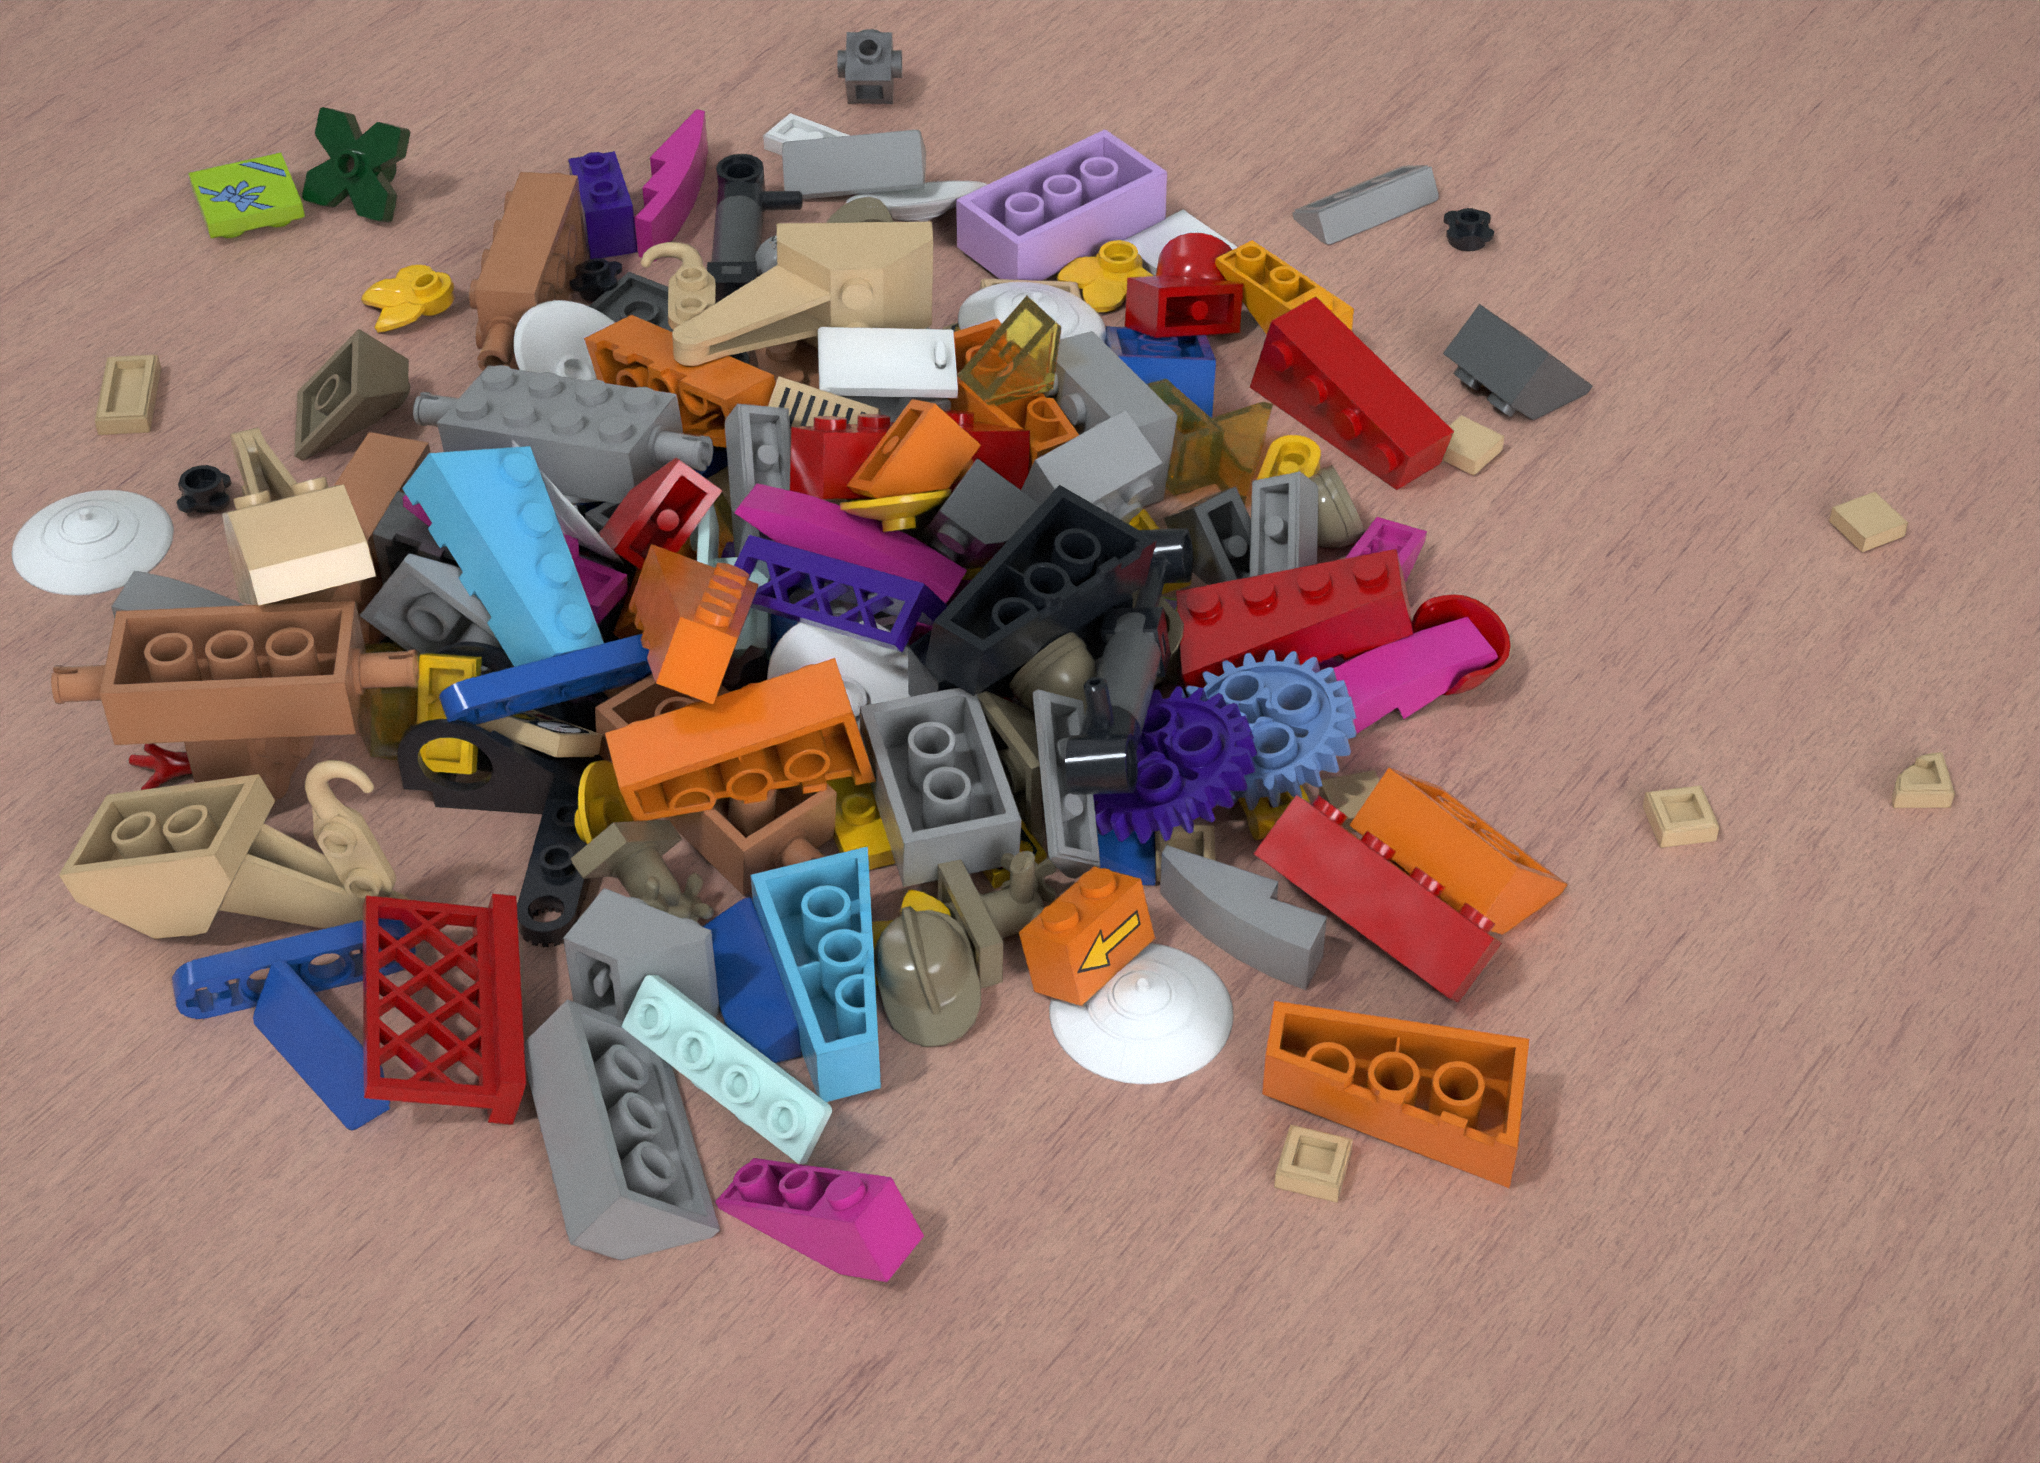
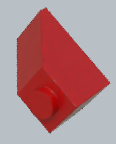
(1183, 306)
(659, 512)

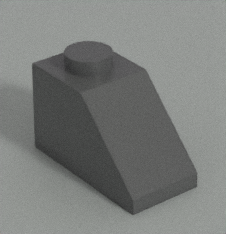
(1218, 536)

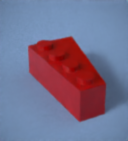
(832, 451)
(1378, 897)

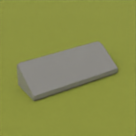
(855, 164)
(1368, 203)
(756, 453)
(1283, 523)
(1068, 817)

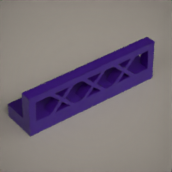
(839, 580)

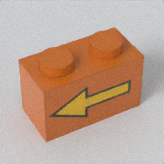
(1087, 935)

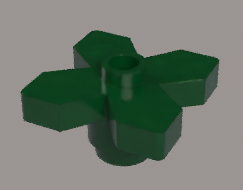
(358, 164)

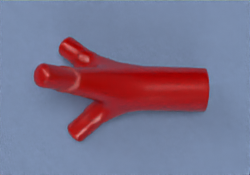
(164, 762)

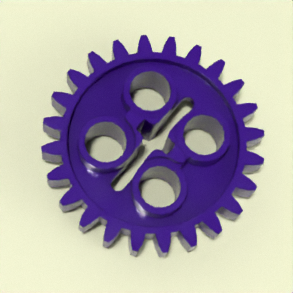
(1186, 766)

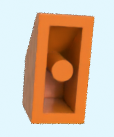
(916, 455)

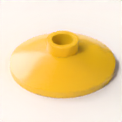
(896, 511)
(599, 801)

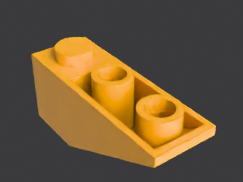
(1274, 286)

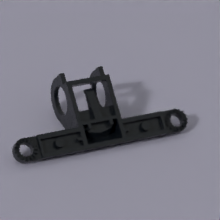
(519, 783)

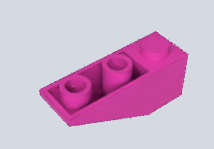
(828, 1214)

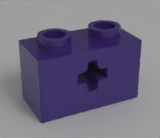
(605, 205)

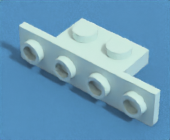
(727, 1068)

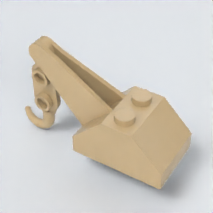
(821, 279)
(289, 533)
(188, 850)

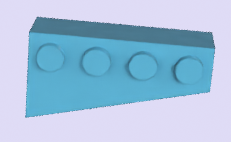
(509, 546)
(824, 952)

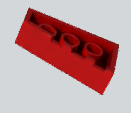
(1348, 395)
(1309, 609)

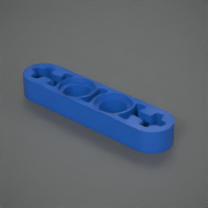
(546, 681)
(296, 951)

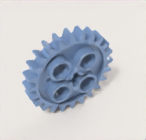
(1296, 721)

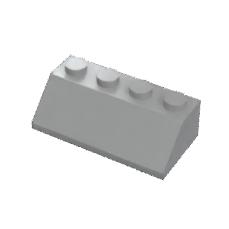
(615, 1137)

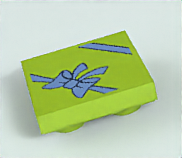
(246, 196)

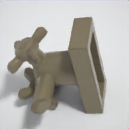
(634, 856)
(998, 913)

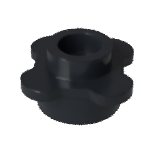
(1468, 229)
(595, 278)
(203, 489)

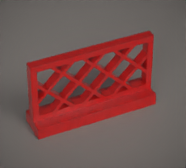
(495, 1015)

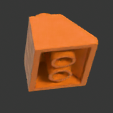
(1456, 849)

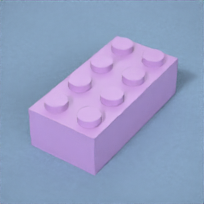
(1061, 208)

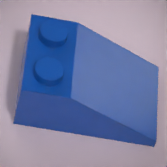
(1181, 359)

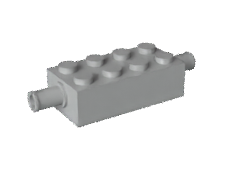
(583, 433)

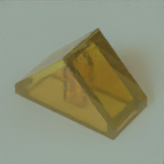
(1016, 358)
(1242, 445)

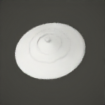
(924, 203)
(1001, 299)
(553, 338)
(574, 524)
(92, 542)
(867, 670)
(1149, 1021)

